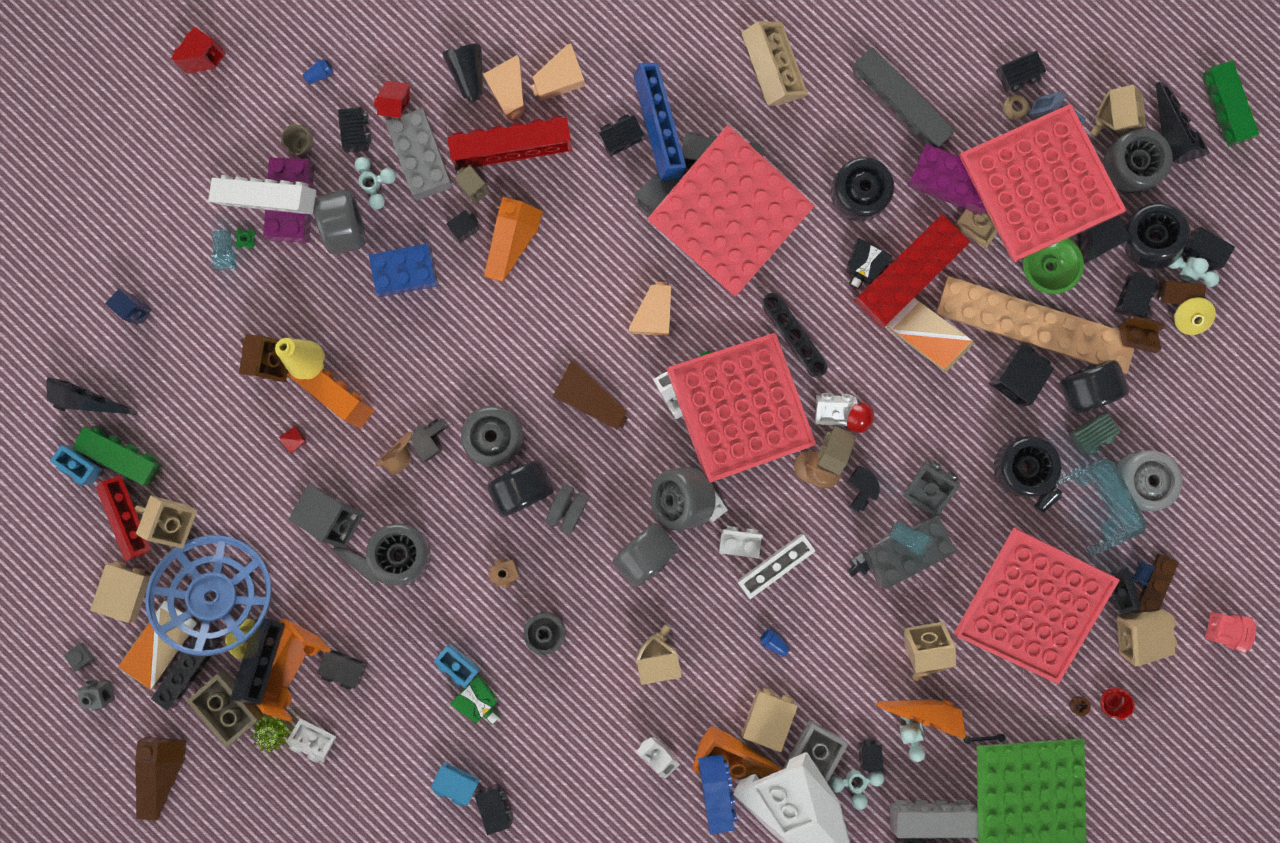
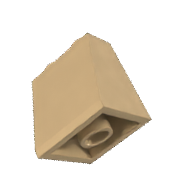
(1146, 636)

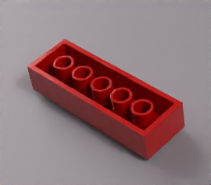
(510, 143)
(912, 271)

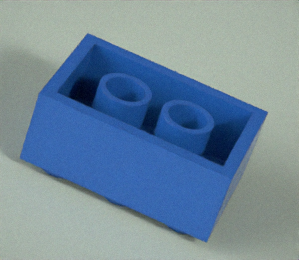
(403, 270)
(717, 794)

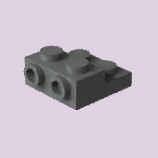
(932, 487)

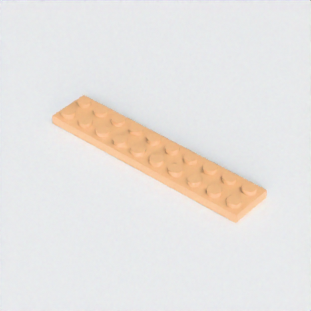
(1032, 323)

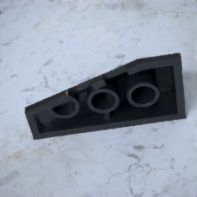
(1175, 128)
(73, 397)

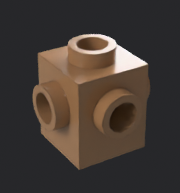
(509, 567)

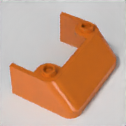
(292, 649)

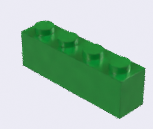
(1230, 103)
(116, 455)

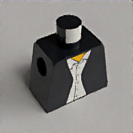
(865, 263)

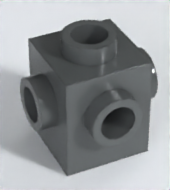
(95, 694)

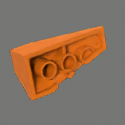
(512, 233)
(929, 713)
(741, 758)

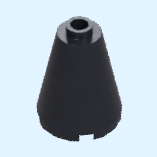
(466, 69)

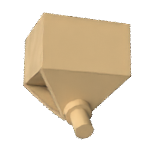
(1121, 111)
(165, 521)
(929, 649)
(658, 659)

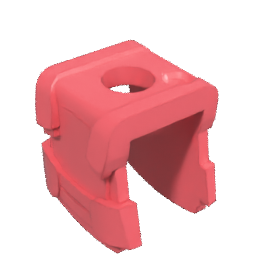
(1233, 631)

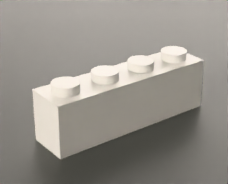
(775, 566)

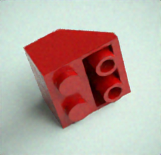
(197, 52)

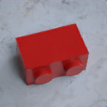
(392, 99)

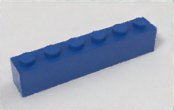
(659, 121)

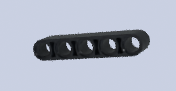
(793, 325)

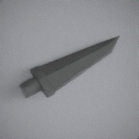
(358, 563)

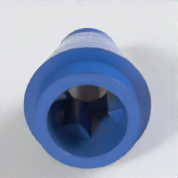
(318, 71)
(773, 642)

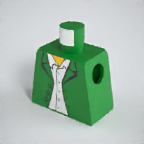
(477, 701)

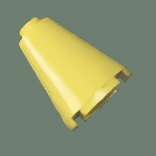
(300, 357)

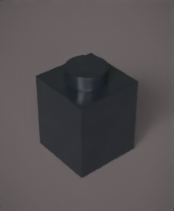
(463, 225)
(870, 754)

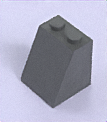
(654, 193)
(326, 516)

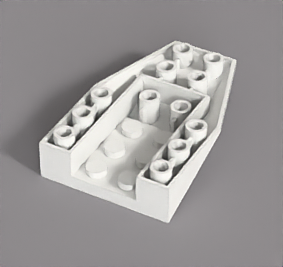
(795, 804)

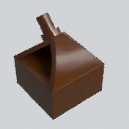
(260, 359)

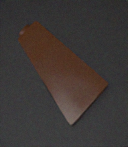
(585, 395)

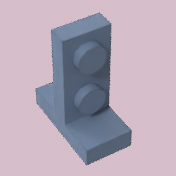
(1049, 103)

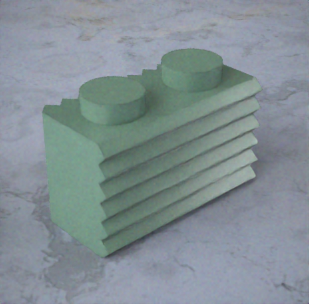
(1094, 433)

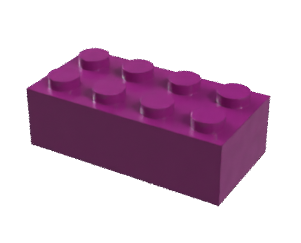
(946, 179)
(289, 225)

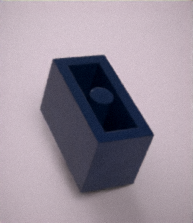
(128, 307)

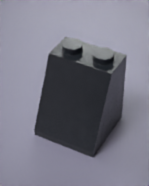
(1102, 238)
(1022, 376)

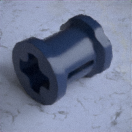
(1143, 573)

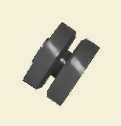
(565, 508)

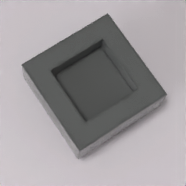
(78, 657)

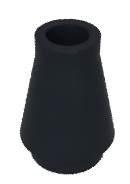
(1048, 499)

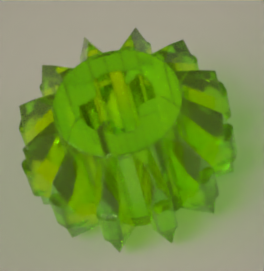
(264, 740)

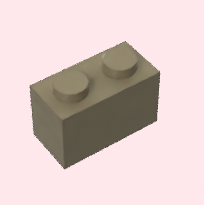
(471, 184)
(836, 451)

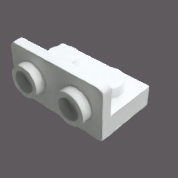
(833, 409)
(740, 543)
(311, 741)

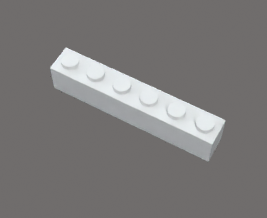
(262, 195)

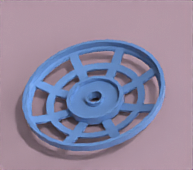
(199, 588)

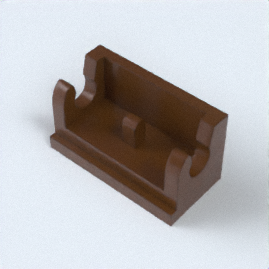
(1178, 292)

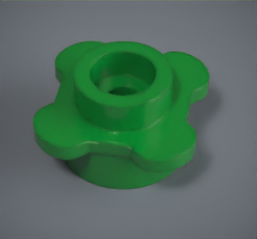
(249, 243)

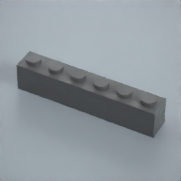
(902, 99)

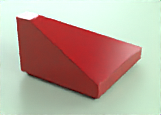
(293, 439)

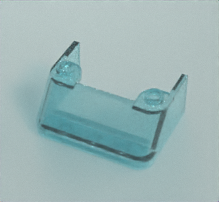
(1126, 517)

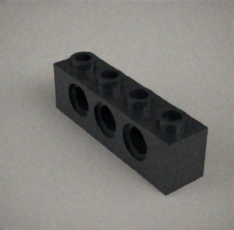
(183, 675)

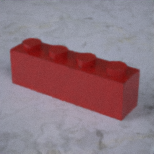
(122, 518)

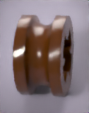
(1083, 711)

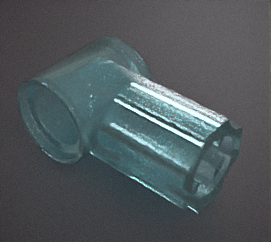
(222, 256)
(916, 541)

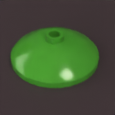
(1066, 268)

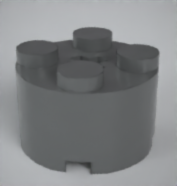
(533, 637)

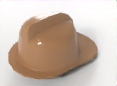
(398, 456)
(808, 471)

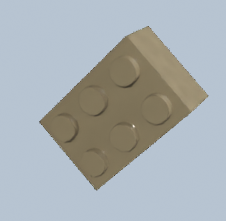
(224, 716)

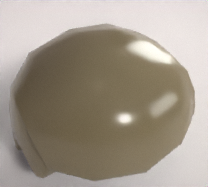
(297, 140)

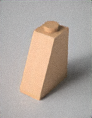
(558, 75)
(507, 87)
(654, 312)

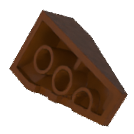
(156, 772)

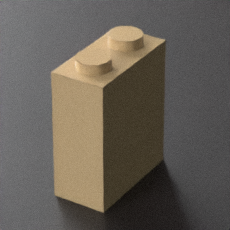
(120, 592)
(769, 719)

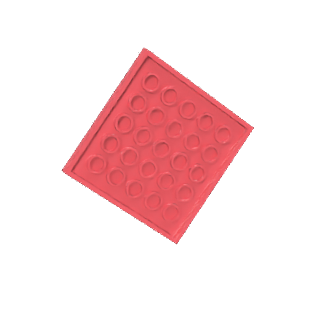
(1042, 183)
(731, 211)
(741, 407)
(1036, 606)

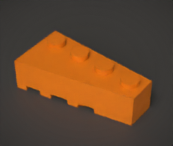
(337, 397)

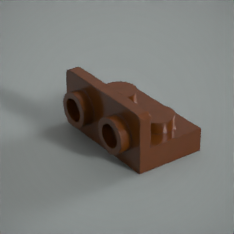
(1141, 334)

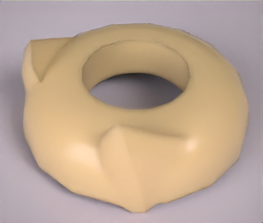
(1010, 112)

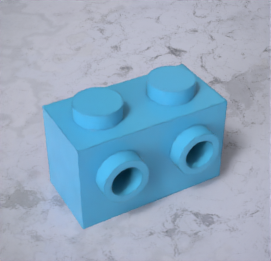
(77, 465)
(456, 665)
(454, 784)

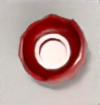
(860, 418)
(1117, 703)

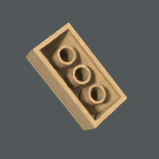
(774, 63)

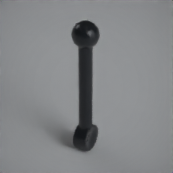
(1000, 737)

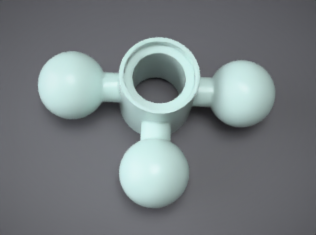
(387, 176)
(1194, 269)
(912, 734)
(859, 800)

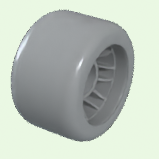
(1165, 476)

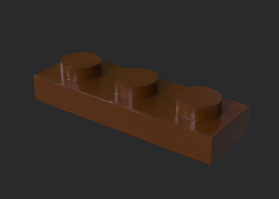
(1159, 582)

